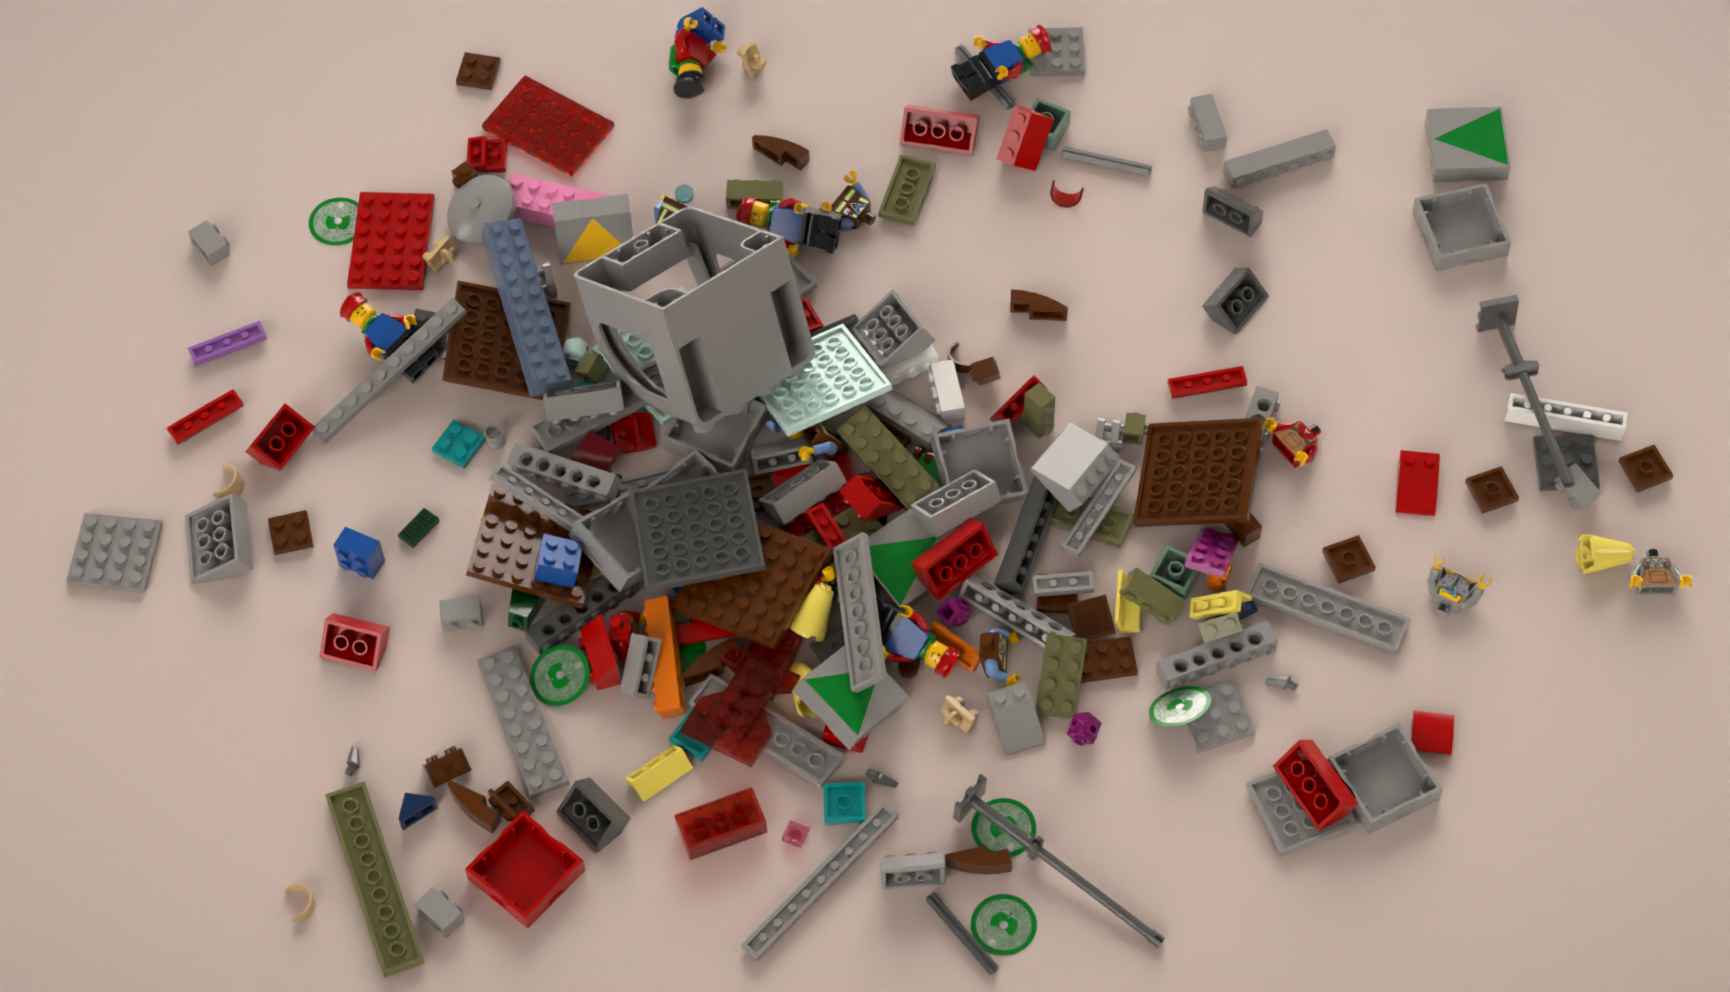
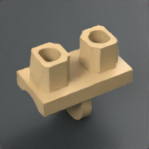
(751, 59)
(441, 254)
(956, 713)

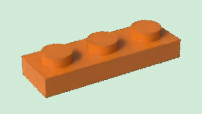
(969, 656)

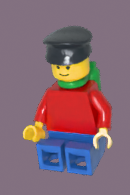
(693, 51)

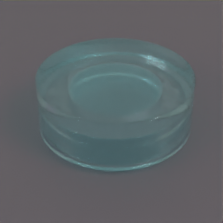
(684, 194)

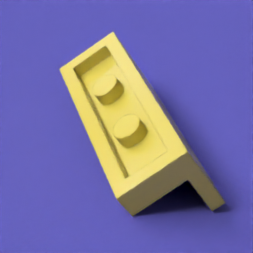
(1217, 604)
(1127, 613)
(659, 772)

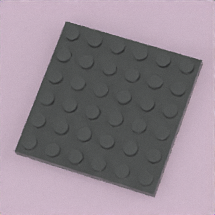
(697, 530)

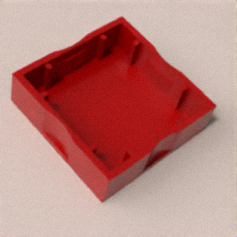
(525, 869)

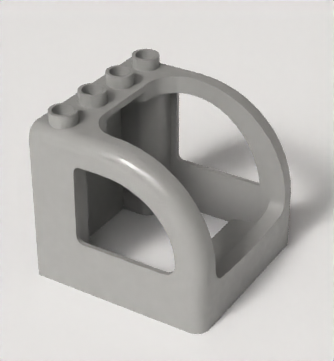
(712, 343)

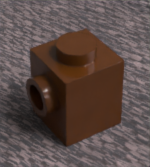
(463, 174)
(985, 371)

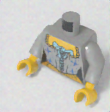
(1452, 590)

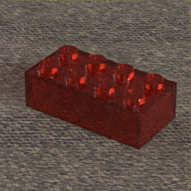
(720, 823)

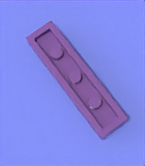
(227, 343)

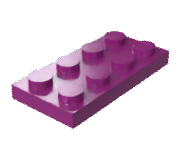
(1211, 552)

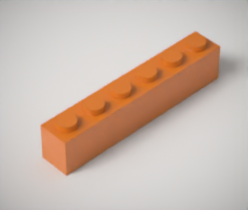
(668, 674)

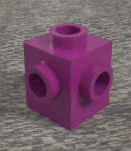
(954, 612)
(1084, 728)

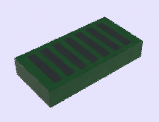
(418, 527)

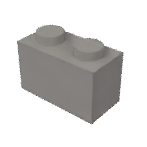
(209, 242)
(1582, 492)
(460, 613)
(440, 912)

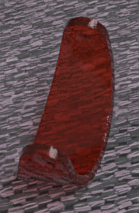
(1063, 199)

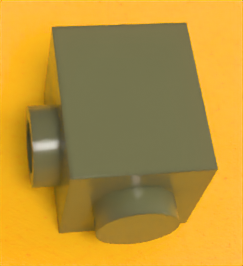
(591, 368)
(1135, 428)

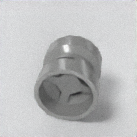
(494, 436)

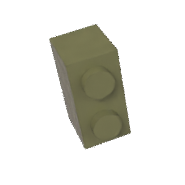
(1220, 626)

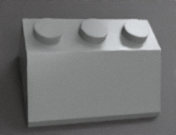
(912, 870)

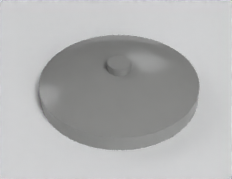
(478, 202)

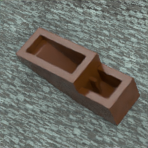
(781, 151)
(1037, 305)
(706, 664)
(475, 807)
(979, 861)

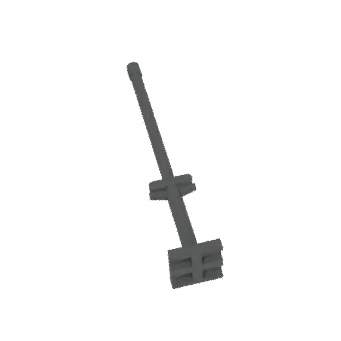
(1499, 315)
(1035, 848)

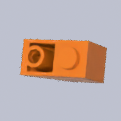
(1217, 583)

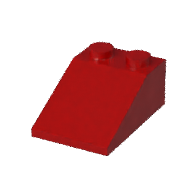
(1417, 482)
(869, 498)

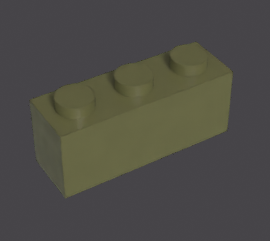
(761, 190)
(1039, 410)
(1152, 596)

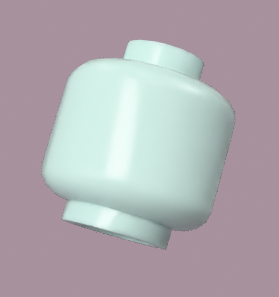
(574, 350)

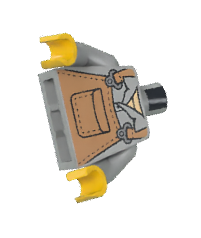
(1657, 576)

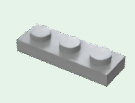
(1063, 584)

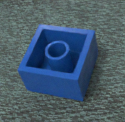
(359, 553)
(558, 560)

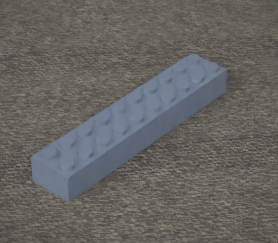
(525, 306)

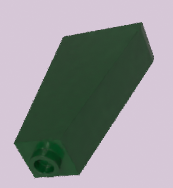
(523, 609)

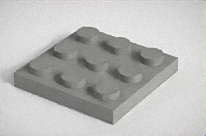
(1066, 54)
(1223, 721)

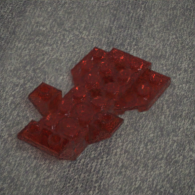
(756, 676)

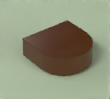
(909, 669)

